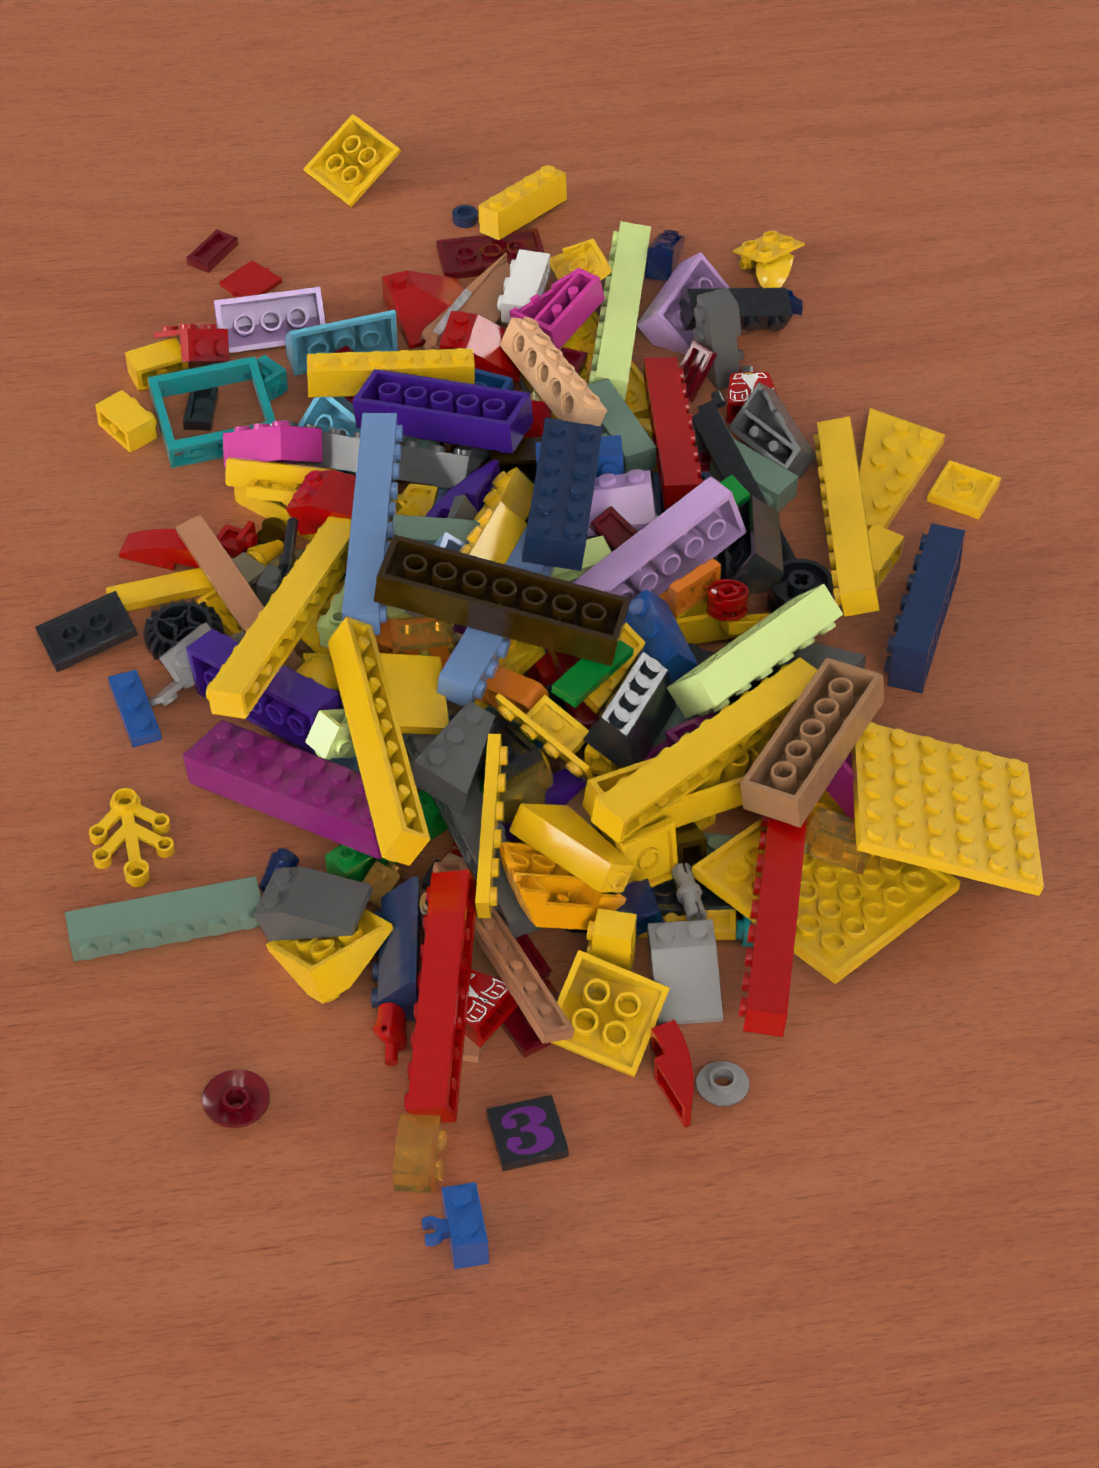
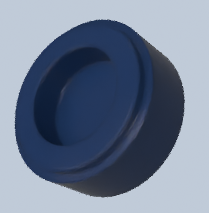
(465, 216)

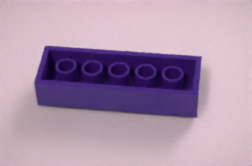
(448, 410)
(286, 705)

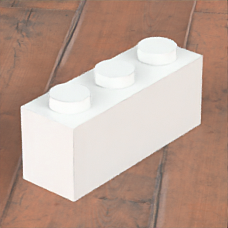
(527, 278)

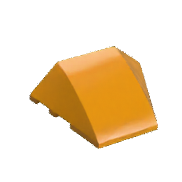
(551, 893)

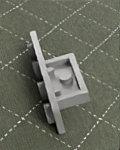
(178, 665)

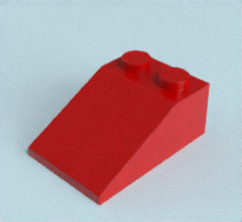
(484, 337)
(322, 496)

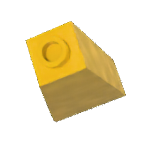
(573, 845)

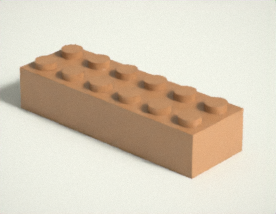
(812, 742)

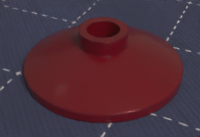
(232, 1088)

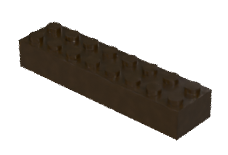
(501, 600)

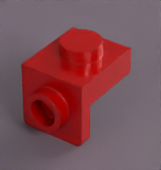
(236, 539)

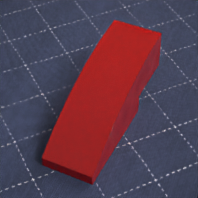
(157, 548)
(673, 1069)

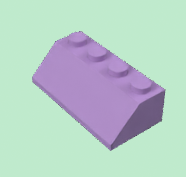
(265, 318)
(663, 319)
(628, 494)

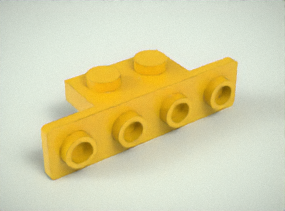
(265, 479)
(553, 727)

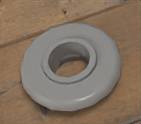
(718, 1094)

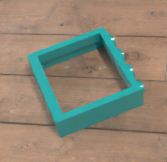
(210, 445)

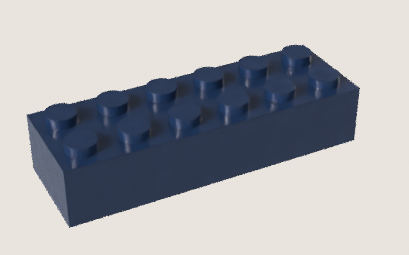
(562, 494)
(924, 608)

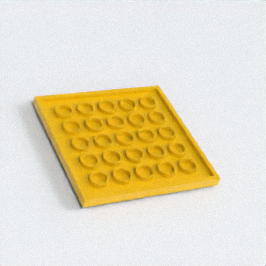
(945, 808)
(840, 912)

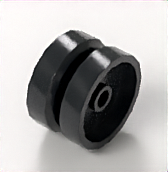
(798, 578)

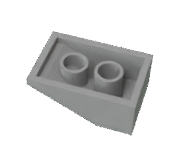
(687, 962)

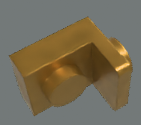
(383, 880)

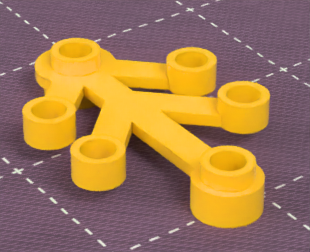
(125, 805)

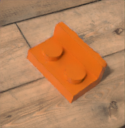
(692, 587)

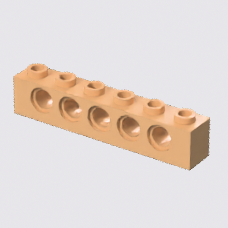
(551, 373)

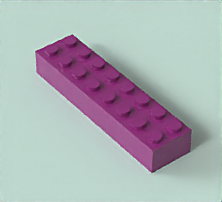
(284, 784)

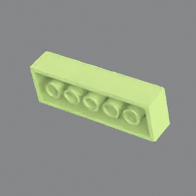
(755, 653)

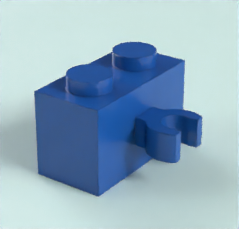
(461, 1225)

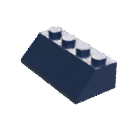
(401, 950)

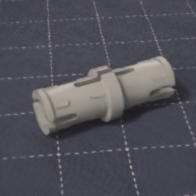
(688, 892)

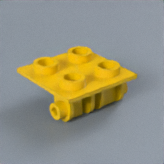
(766, 249)

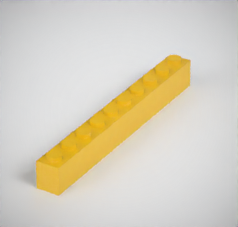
(845, 518)
(281, 622)
(378, 742)
(700, 753)

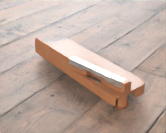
(477, 298)

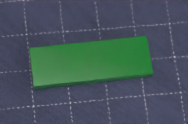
(588, 676)

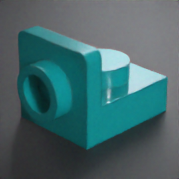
(273, 377)

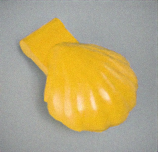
(320, 669)

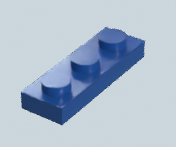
(134, 708)

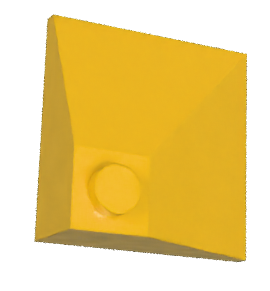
(352, 160)
(331, 964)
(609, 1012)

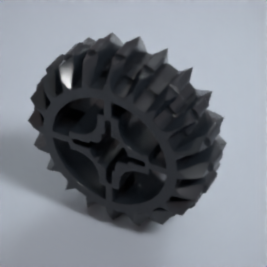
(175, 622)

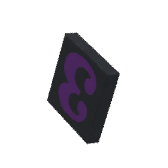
(527, 1133)

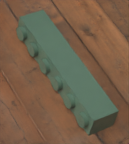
(163, 919)

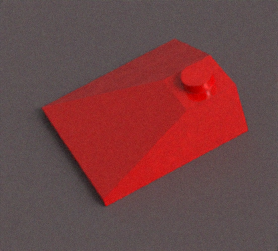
(418, 301)

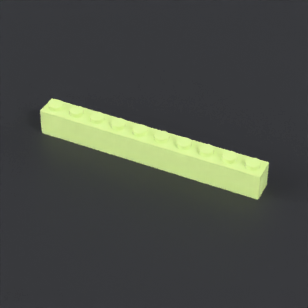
(621, 306)

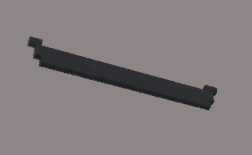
(727, 454)

